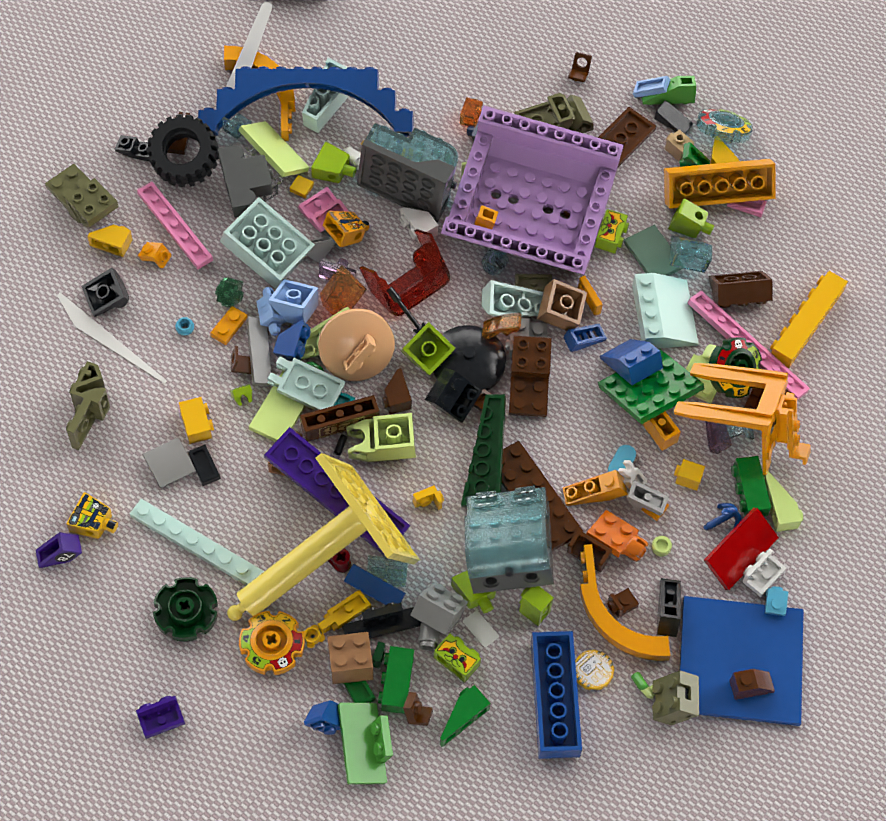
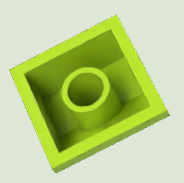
(428, 349)

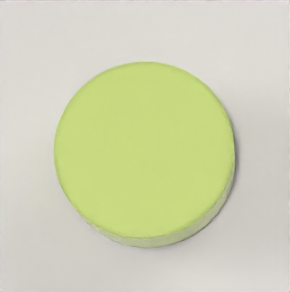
(661, 546)

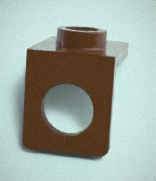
(578, 72)
(240, 363)

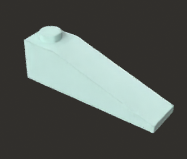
(505, 298)

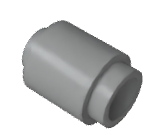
(428, 637)

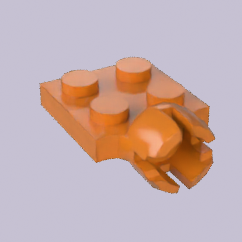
(618, 536)

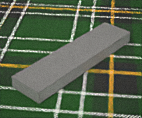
(258, 351)

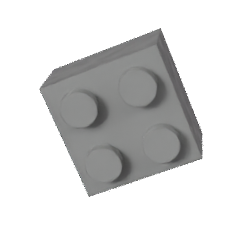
(439, 608)

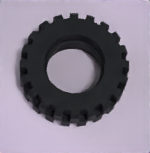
(170, 132)

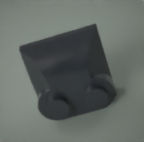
(105, 292)

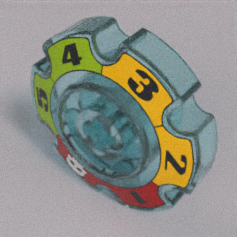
(724, 125)

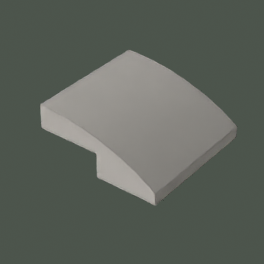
(169, 462)

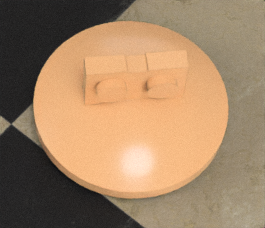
(356, 344)

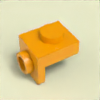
(155, 252)

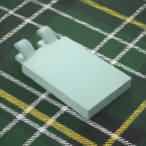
(306, 384)

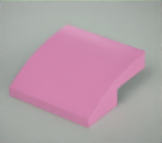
(318, 205)

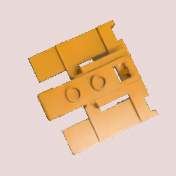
(772, 406)

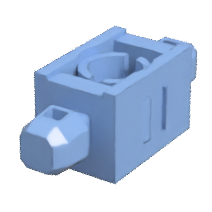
(267, 314)

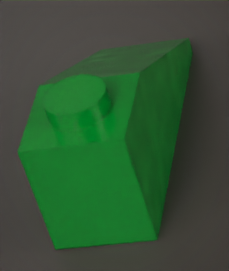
(467, 710)

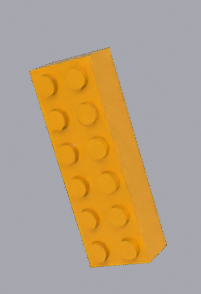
(720, 183)

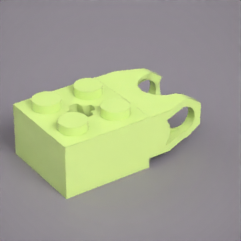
(383, 438)

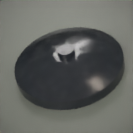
(475, 357)

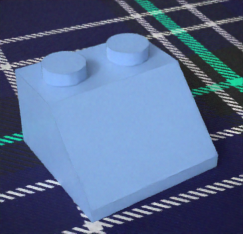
(294, 301)

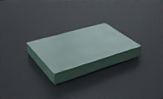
(651, 251)

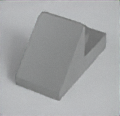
(648, 498)

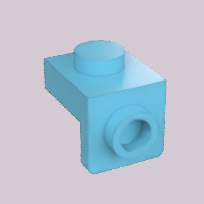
(776, 601)

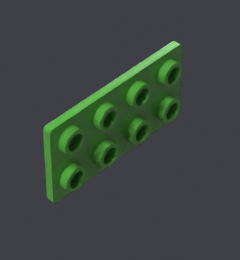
(364, 742)

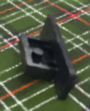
(383, 621)

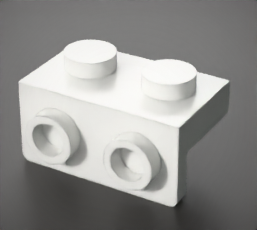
(763, 573)

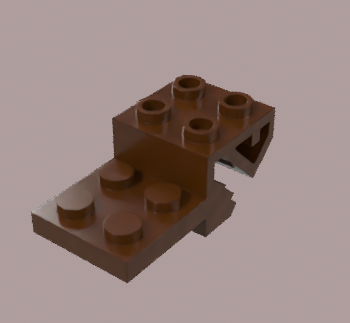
(530, 376)

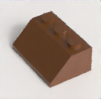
(741, 288)

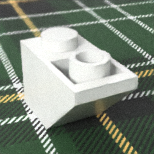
(418, 219)

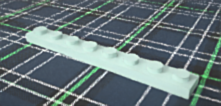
(195, 542)

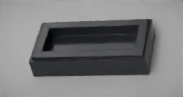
(204, 465)

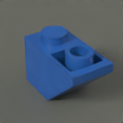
(292, 341)
(324, 717)

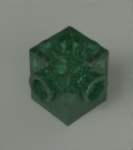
(229, 292)

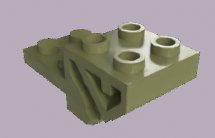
(561, 112)
(83, 198)
(89, 403)

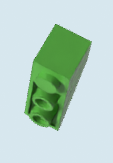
(680, 90)

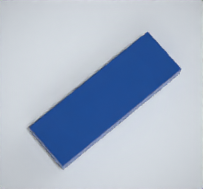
(373, 586)

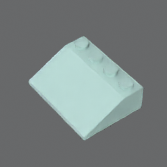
(266, 242)
(664, 311)

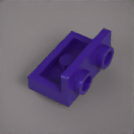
(160, 716)

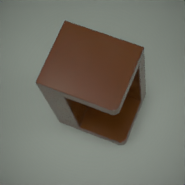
(600, 552)

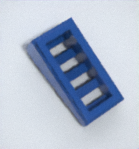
(574, 341)

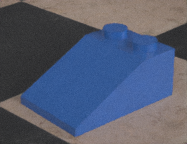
(634, 360)

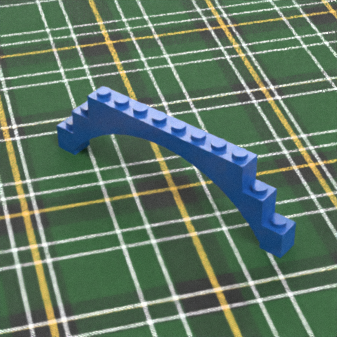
(353, 82)

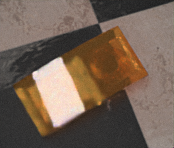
(502, 324)

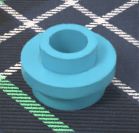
(184, 321)

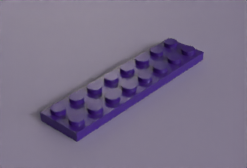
(298, 462)

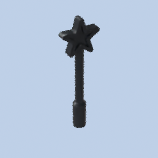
(397, 299)

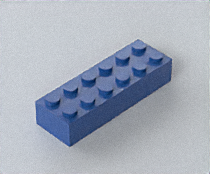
(556, 695)

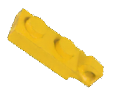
(344, 612)

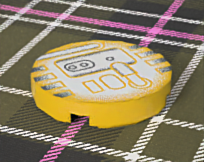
(594, 670)

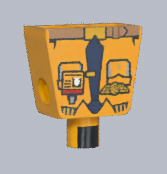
(345, 227)

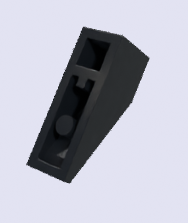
(669, 607)

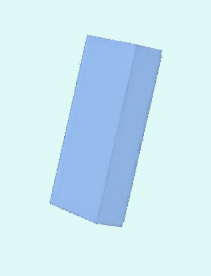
(651, 86)

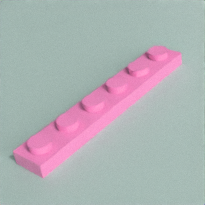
(175, 225)

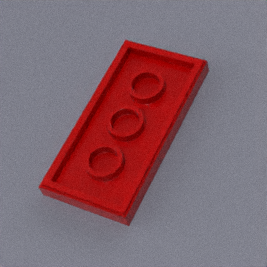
(741, 548)

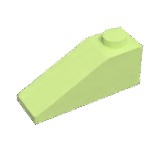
(784, 508)

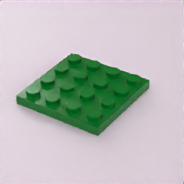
(654, 393)

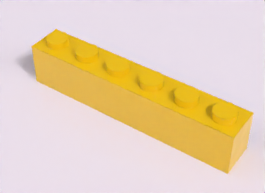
(808, 319)

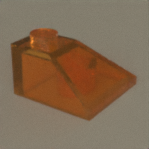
(341, 291)

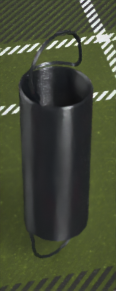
(340, 445)

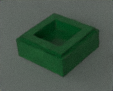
(378, 654)

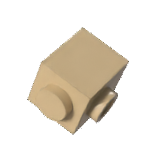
(675, 144)

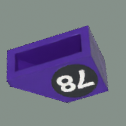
(58, 550)

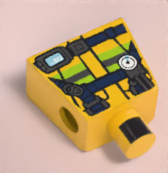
(91, 518)

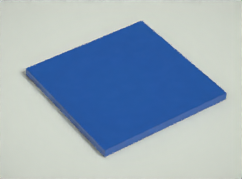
(737, 637)

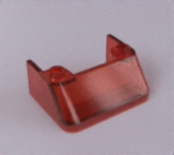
(418, 283)

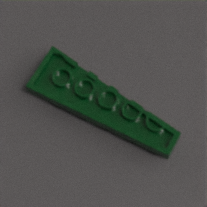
(487, 457)

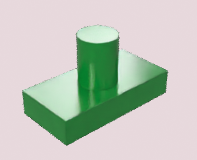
(692, 156)

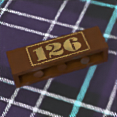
(337, 417)

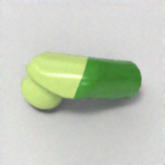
(642, 685)

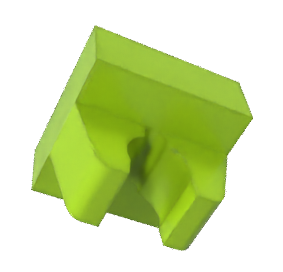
(243, 390)

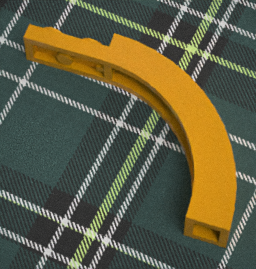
(286, 98)
(626, 640)

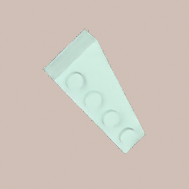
(322, 104)

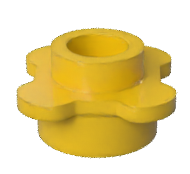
(313, 630)

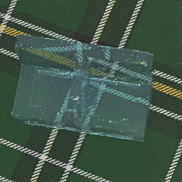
(389, 570)

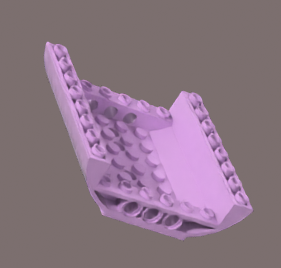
(540, 169)

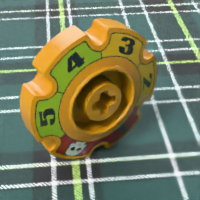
(277, 656)

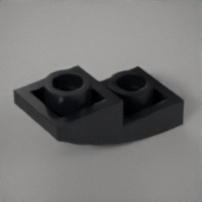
(132, 147)

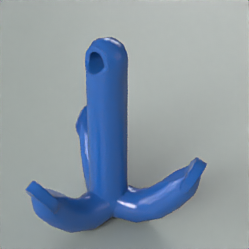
(729, 511)

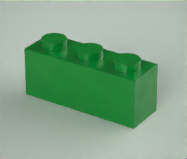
(750, 485)
(396, 679)

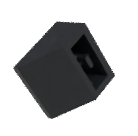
(453, 395)

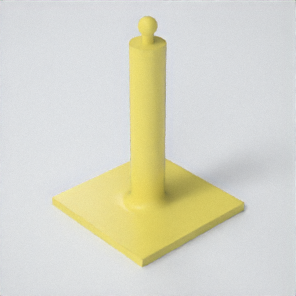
(361, 516)

